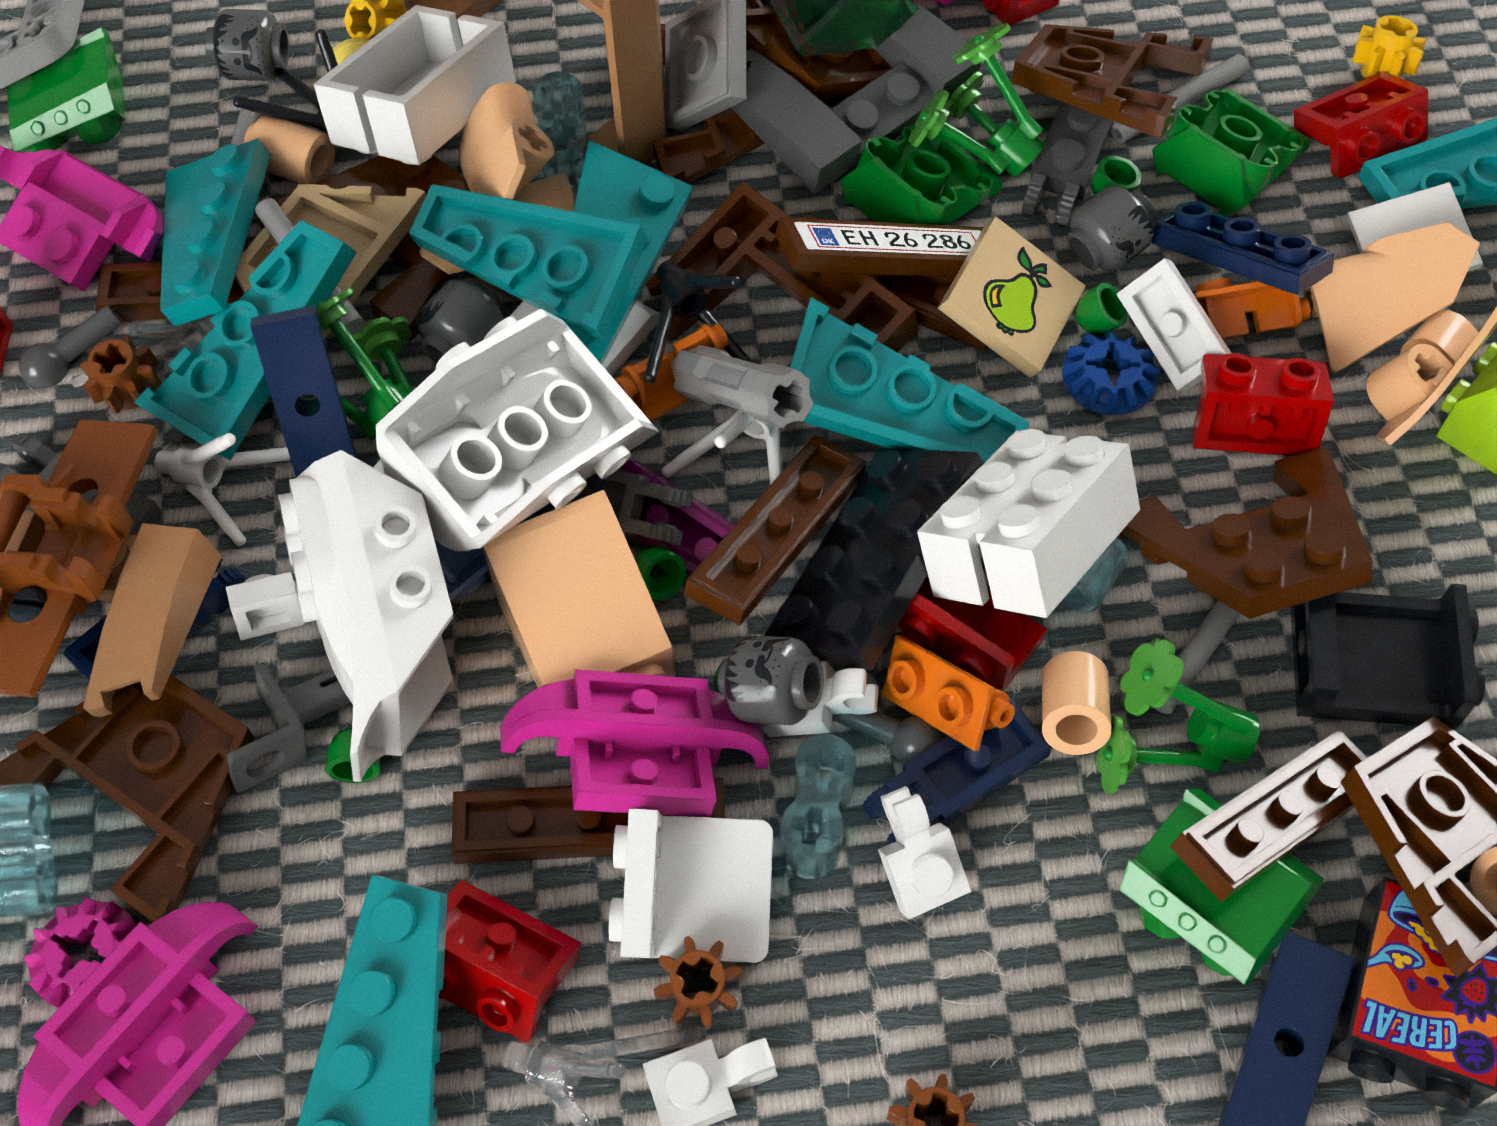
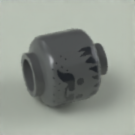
(247, 44)
(1111, 228)
(457, 314)
(771, 680)

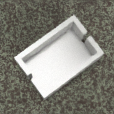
(414, 83)
(1035, 517)

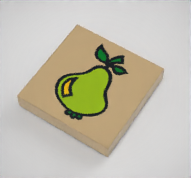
(1012, 297)

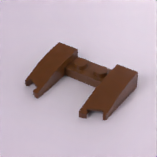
(743, 239)

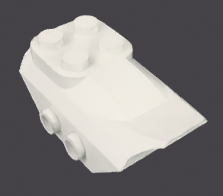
(508, 429)
(377, 596)

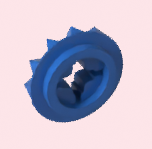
(1090, 383)

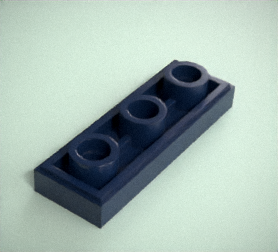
(1243, 247)
(296, 365)
(1301, 1008)

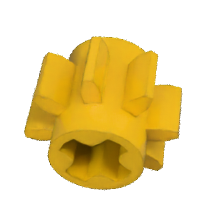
(369, 17)
(1389, 47)

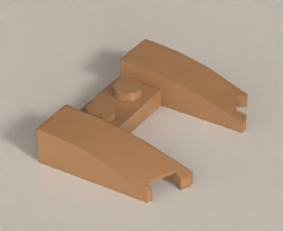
(152, 607)

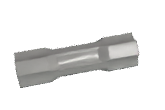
(763, 391)

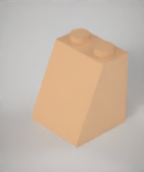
(577, 595)

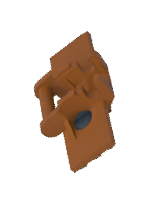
(77, 551)

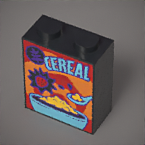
(1411, 1014)

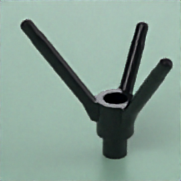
(298, 86)
(686, 297)

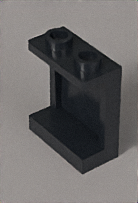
(1387, 658)

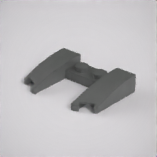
(828, 142)

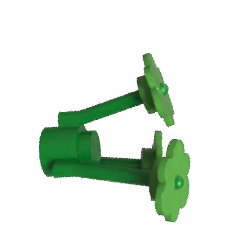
(1011, 143)
(379, 341)
(1215, 727)

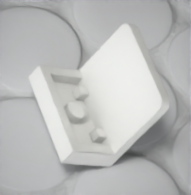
(692, 881)

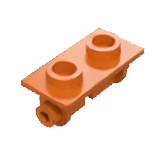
(1270, 307)
(661, 396)
(944, 694)

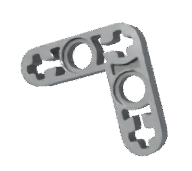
(43, 37)

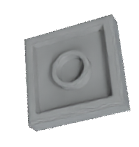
(704, 62)

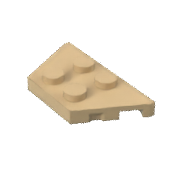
(352, 214)

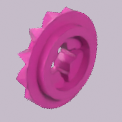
(49, 961)

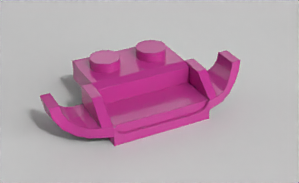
(73, 215)
(635, 739)
(140, 1024)

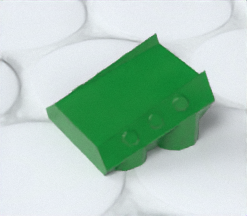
(69, 98)
(1227, 149)
(917, 184)
(1231, 934)

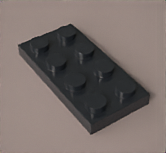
(871, 557)

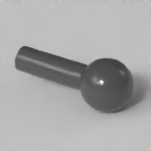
(48, 364)
(906, 737)

